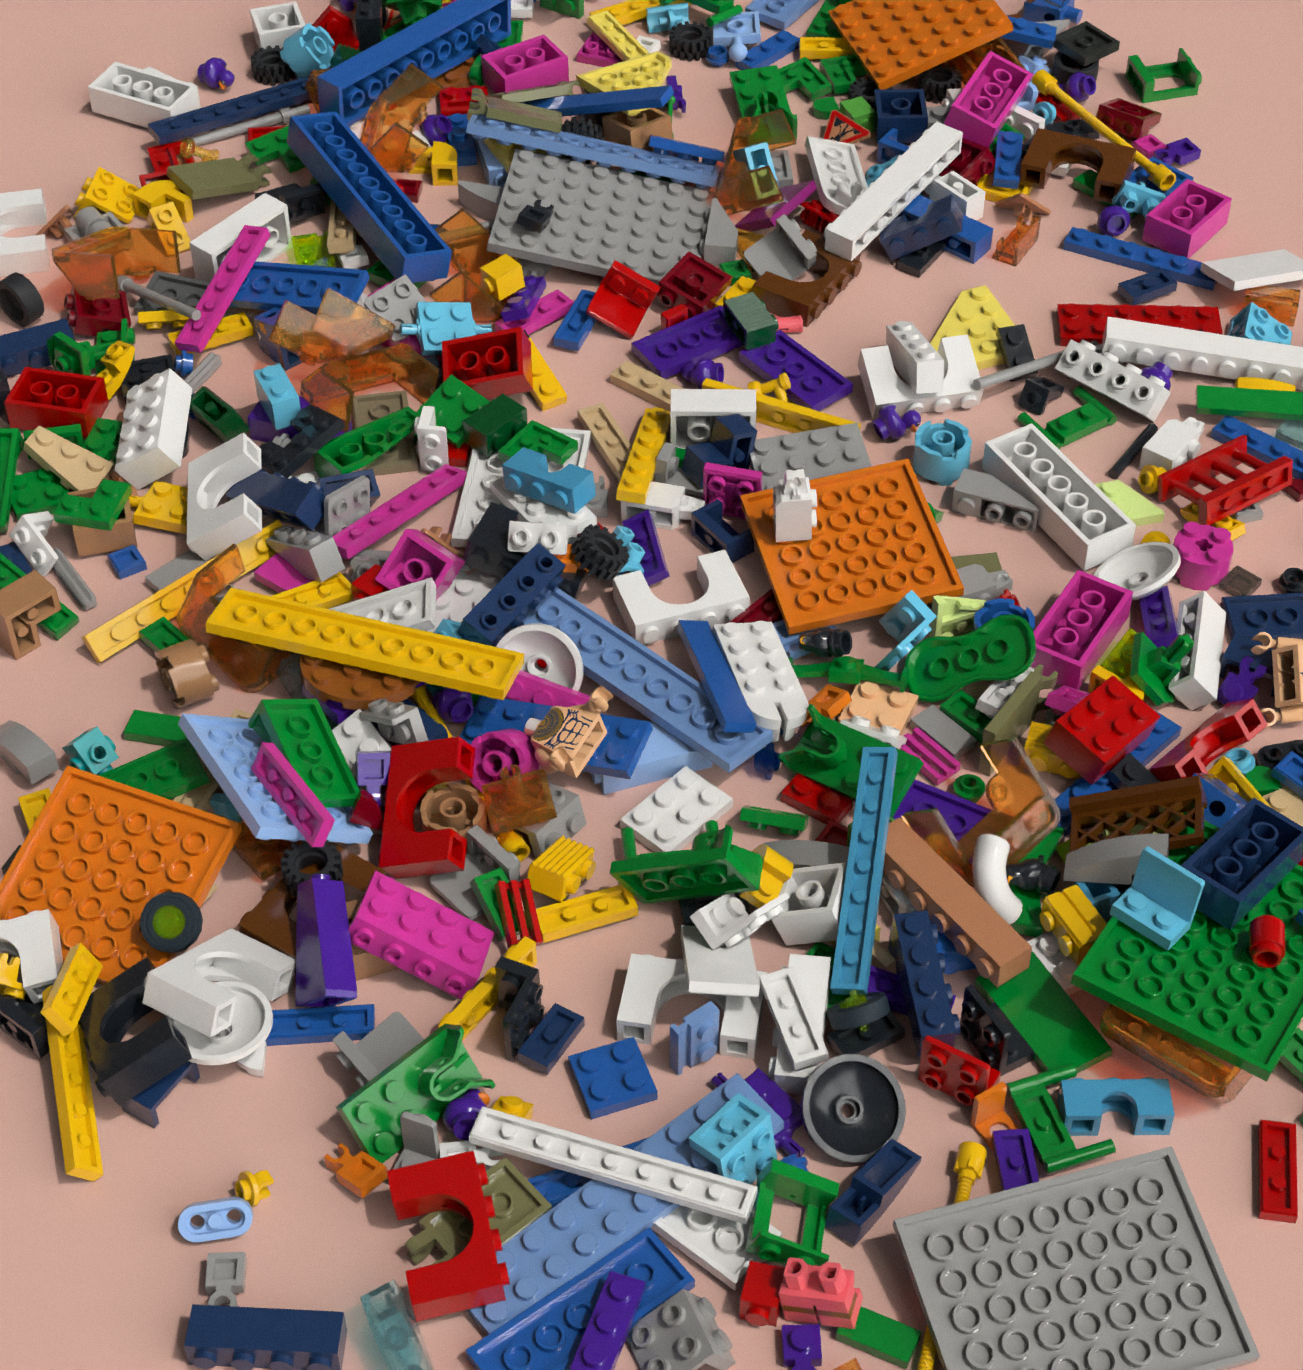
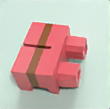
(819, 1293)

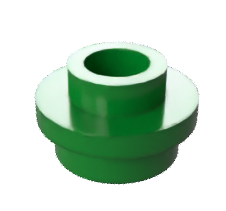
(969, 787)

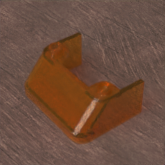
(392, 119)
(744, 189)
(469, 245)
(101, 257)
(334, 333)
(335, 382)
(246, 664)
(1020, 813)
(1173, 1056)

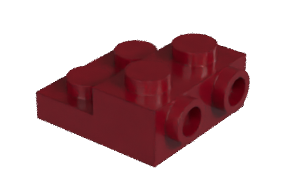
(1127, 118)
(972, 162)
(693, 284)
(92, 316)

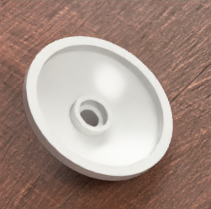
(1141, 568)
(552, 646)
(248, 1030)

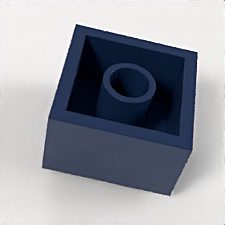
(900, 110)

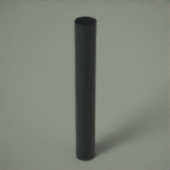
(1132, 451)

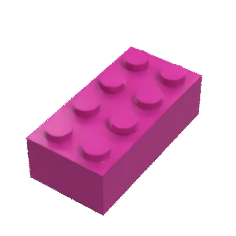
(988, 99)
(1080, 628)

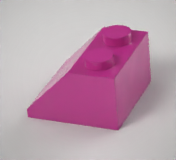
(417, 559)

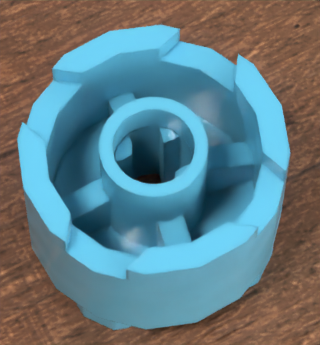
(308, 50)
(941, 451)

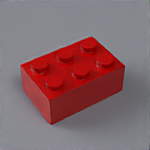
(491, 362)
(55, 400)
(1102, 729)

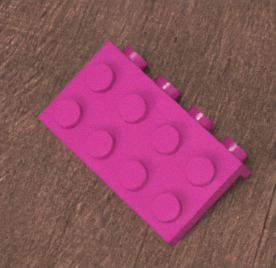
(420, 935)

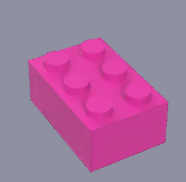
(525, 65)
(1186, 219)

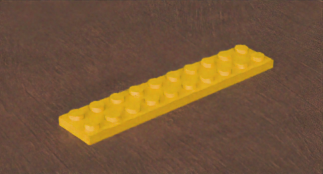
(366, 643)

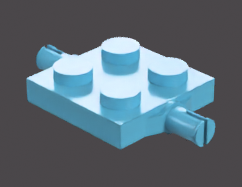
(441, 323)

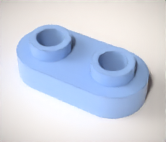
(217, 1223)

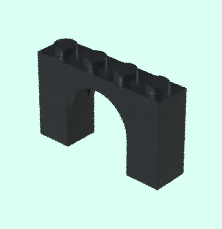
(370, 22)
(489, 550)
(144, 1059)

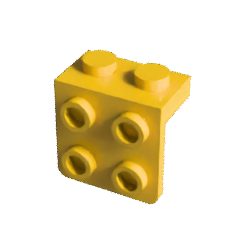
(108, 194)

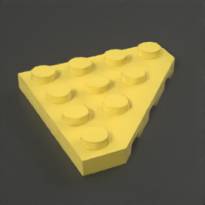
(635, 73)
(979, 316)

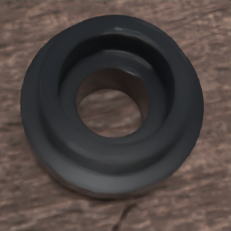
(1291, 580)

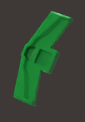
(852, 671)
(1029, 919)

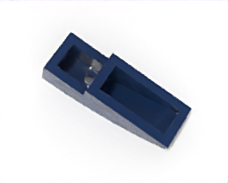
(871, 1191)

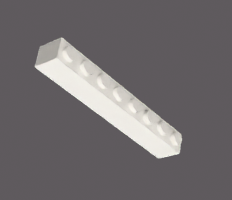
(893, 191)
(1202, 352)

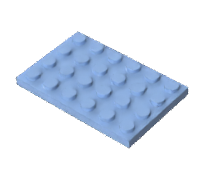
(229, 753)

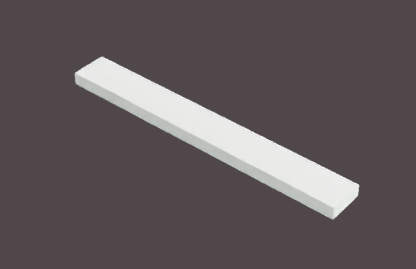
(614, 1165)

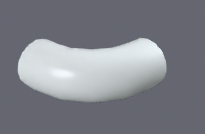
(991, 878)

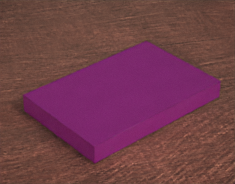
(766, 216)

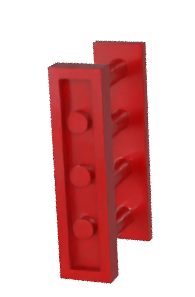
(1227, 498)

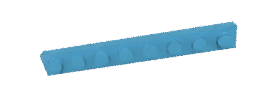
(864, 871)

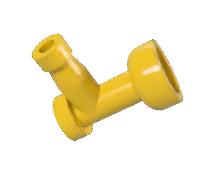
(777, 385)

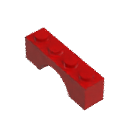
(1226, 729)

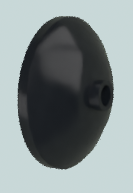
(873, 1101)

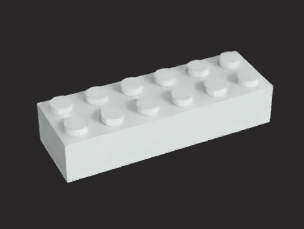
(1069, 503)

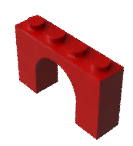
(411, 773)
(473, 1275)

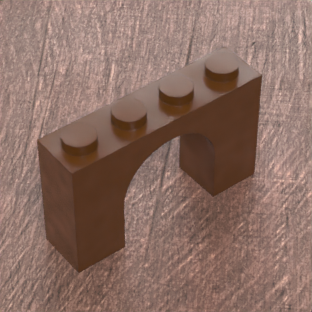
(1052, 149)
(810, 298)
(270, 918)

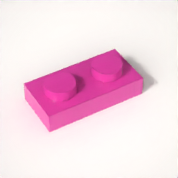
(1064, 699)

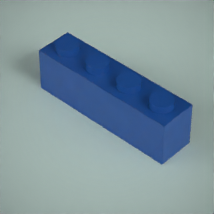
(968, 244)

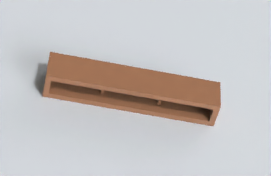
(953, 906)

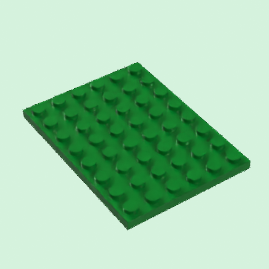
(1208, 981)

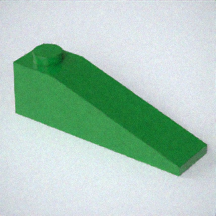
(364, 445)

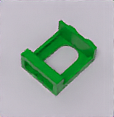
(1143, 82)
(800, 1187)

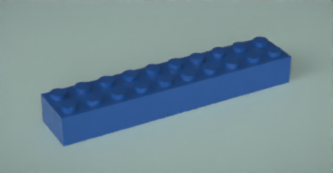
(430, 45)
(369, 197)

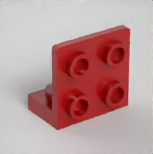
(339, 28)
(622, 299)
(954, 1071)

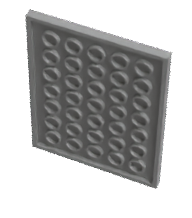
(598, 217)
(1077, 1275)

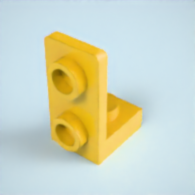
(167, 218)

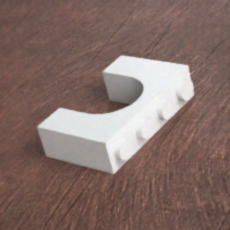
(25, 253)
(886, 388)
(209, 477)
(655, 620)
(38, 945)
(656, 980)
(184, 986)

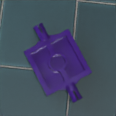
(781, 1103)

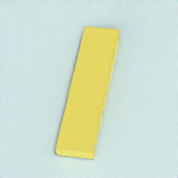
(615, 36)

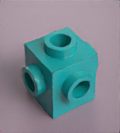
(91, 752)

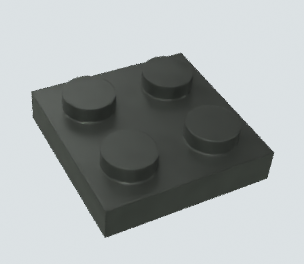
(1085, 43)

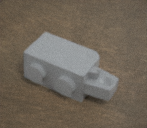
(981, 584)

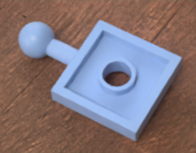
(737, 32)

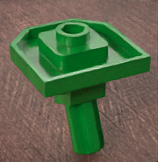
(412, 10)
(74, 357)
(1156, 667)

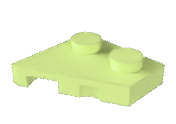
(1131, 503)
(953, 615)

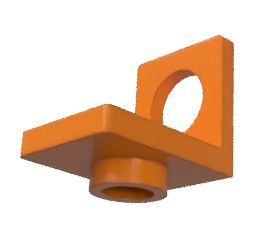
(989, 1112)

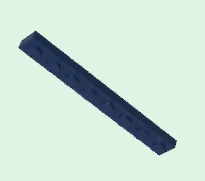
(229, 111)

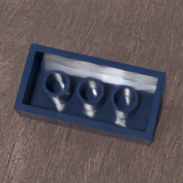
(1245, 861)

